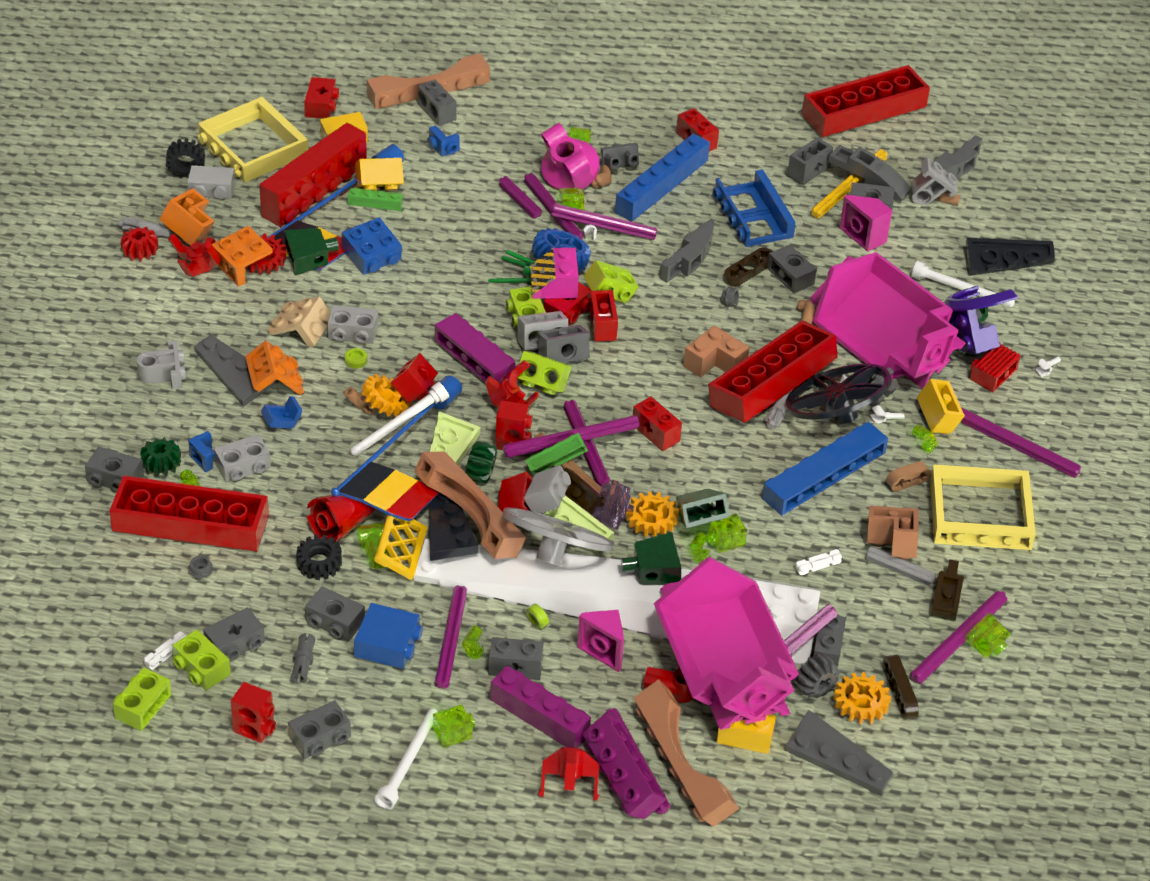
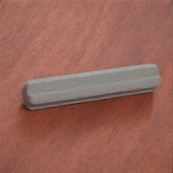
(901, 566)

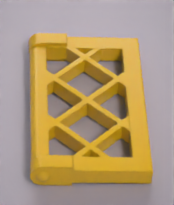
(394, 561)

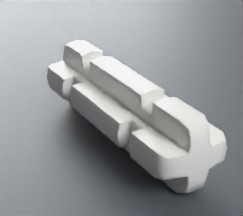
(818, 562)
(162, 652)

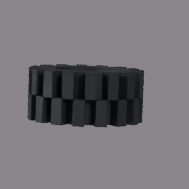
(184, 149)
(319, 546)

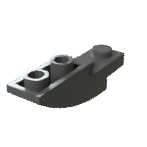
(963, 160)
(870, 168)
(691, 255)

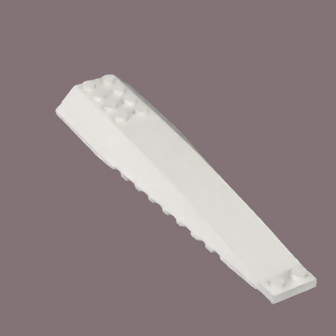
(593, 585)

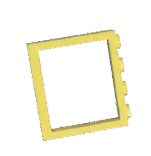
(242, 115)
(981, 534)

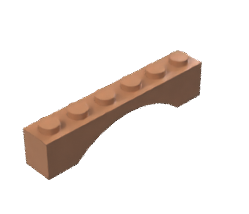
(390, 90)
(497, 534)
(662, 713)

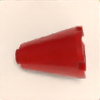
(336, 515)

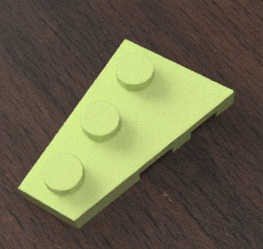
(454, 436)
(575, 514)

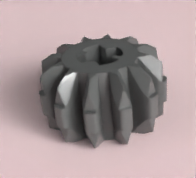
(817, 675)

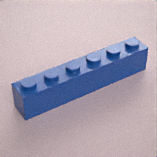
(662, 177)
(824, 468)

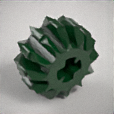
(160, 456)
(481, 462)

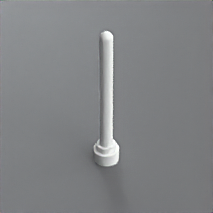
(922, 271)
(436, 394)
(388, 795)

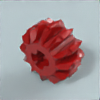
(139, 243)

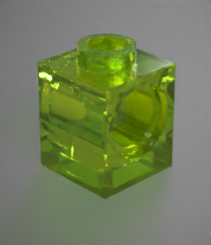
(727, 533)
(988, 636)
(453, 725)

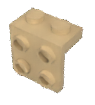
(306, 316)

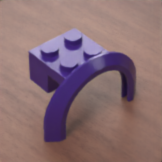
(976, 335)

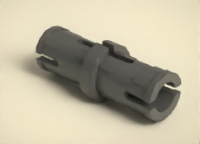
(303, 658)

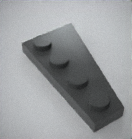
(229, 367)
(832, 751)

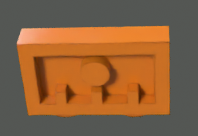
(240, 251)
(269, 363)

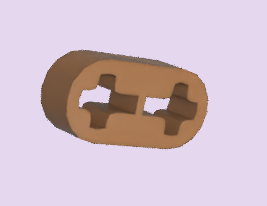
(908, 476)

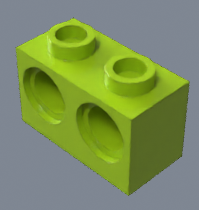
(610, 277)
(521, 304)
(544, 368)
(201, 660)
(142, 698)

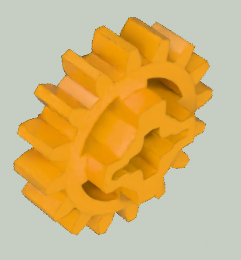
(384, 395)
(652, 514)
(862, 698)

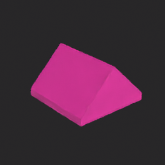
(602, 637)

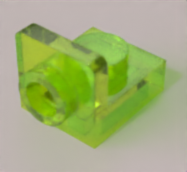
(572, 197)

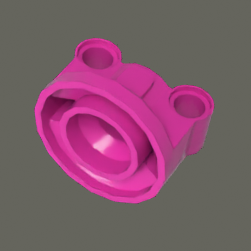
(572, 171)

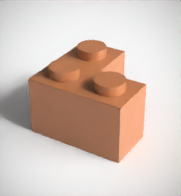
(714, 349)
(894, 527)

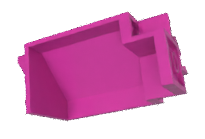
(886, 318)
(727, 643)

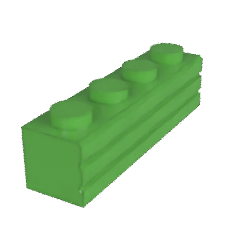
(375, 199)
(557, 454)

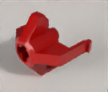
(200, 255)
(508, 388)
(571, 765)

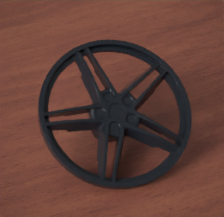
(837, 395)

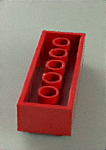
(865, 100)
(312, 175)
(772, 371)
(189, 513)

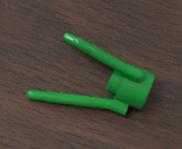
(525, 262)

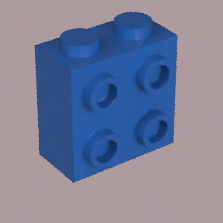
(371, 246)
(388, 636)

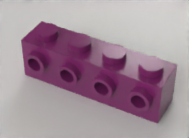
(472, 348)
(539, 707)
(624, 767)

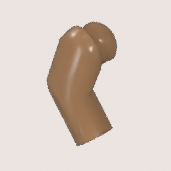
(603, 178)
(944, 197)
(808, 310)
(359, 400)

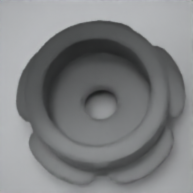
(730, 296)
(200, 562)

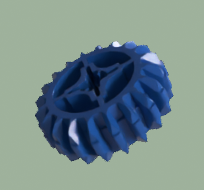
(549, 239)

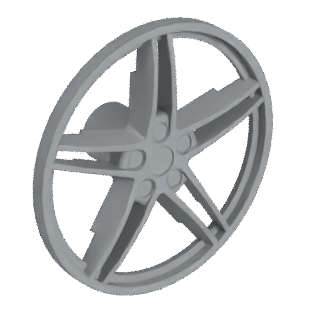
(556, 534)

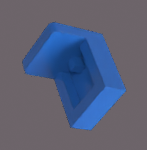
(441, 143)
(282, 416)

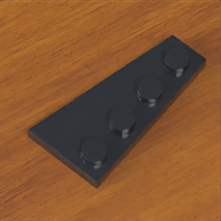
(1000, 255)
(449, 530)

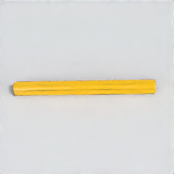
(840, 191)

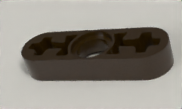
(744, 274)
(901, 686)

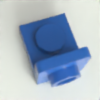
(201, 451)

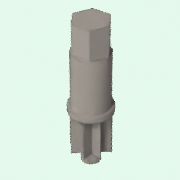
(159, 229)
(777, 412)

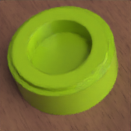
(356, 358)
(537, 616)

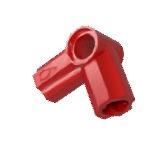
(673, 680)

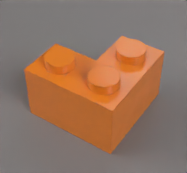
(187, 216)

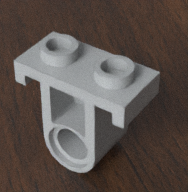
(932, 183)
(162, 366)

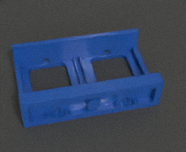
(769, 208)

